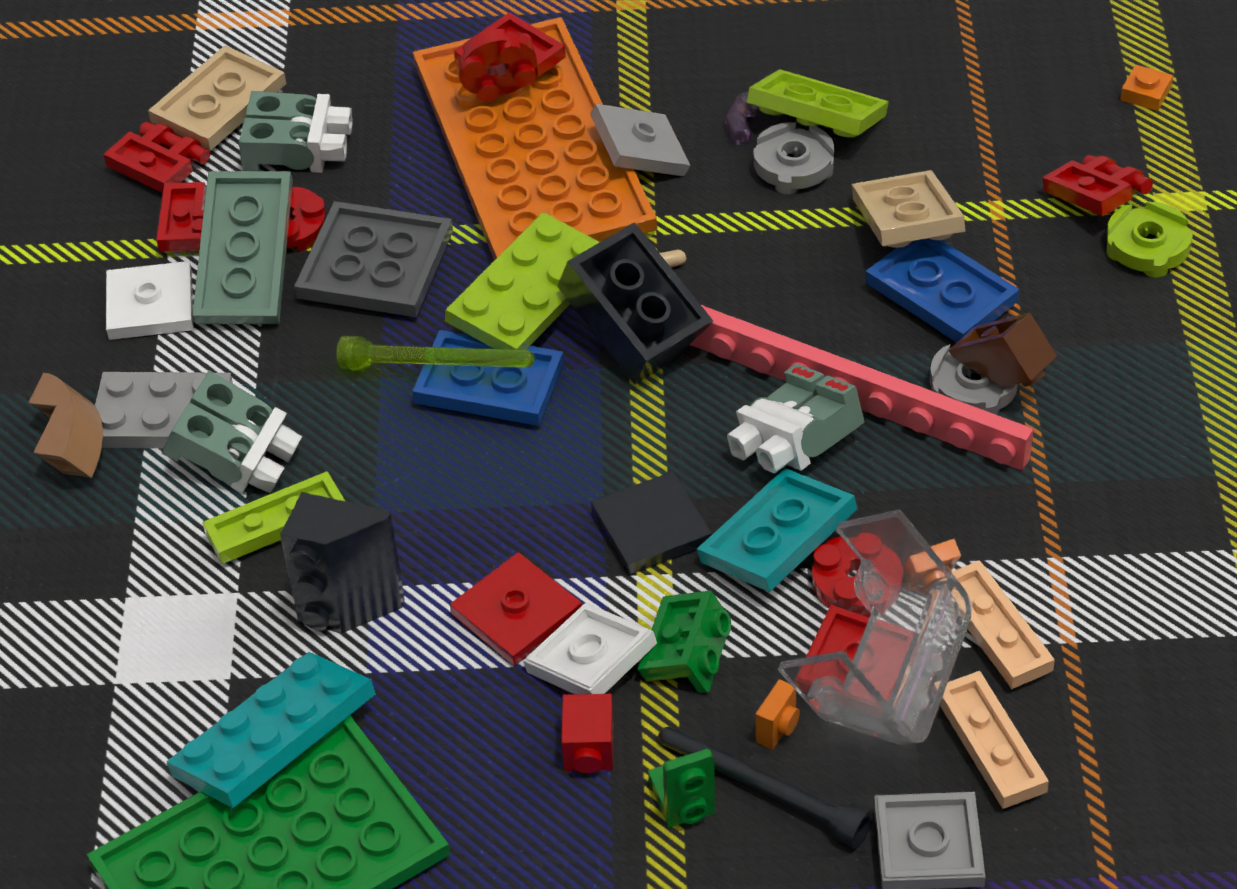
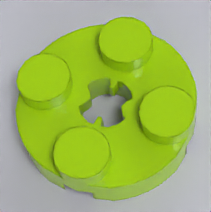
(1153, 256)

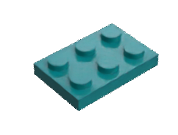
(777, 529)

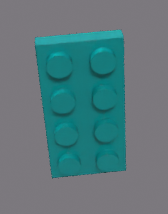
(270, 729)

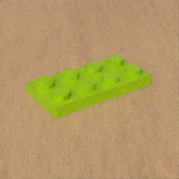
(519, 290)

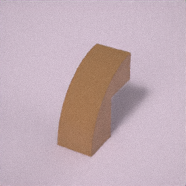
(74, 430)

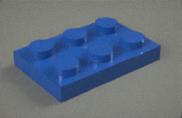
(942, 286)
(490, 391)

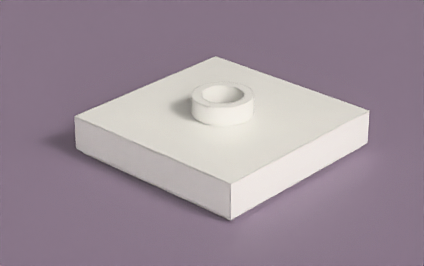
(149, 300)
(590, 651)

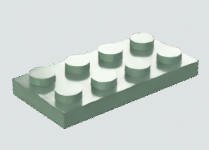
(243, 247)

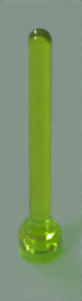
(356, 353)

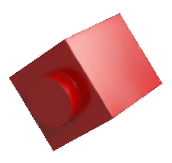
(587, 732)

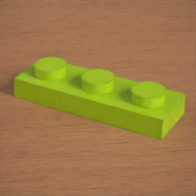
(261, 520)

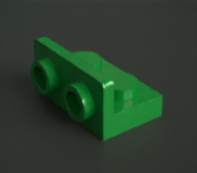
(689, 639)

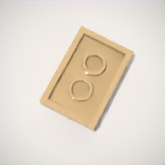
(215, 96)
(908, 208)

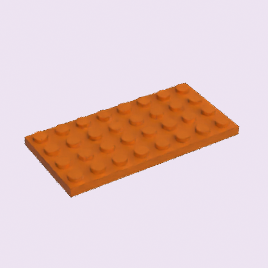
(533, 149)

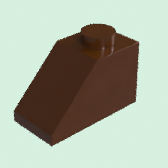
(1006, 351)

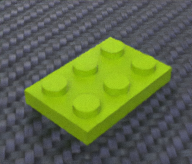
(817, 103)

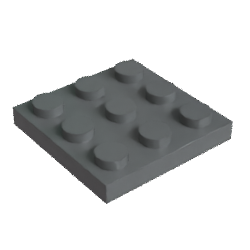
(374, 259)

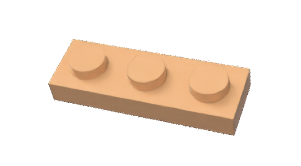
(1002, 629)
(992, 740)

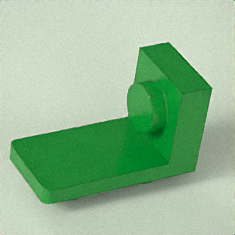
(685, 788)

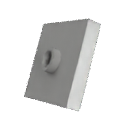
(640, 140)
(929, 841)

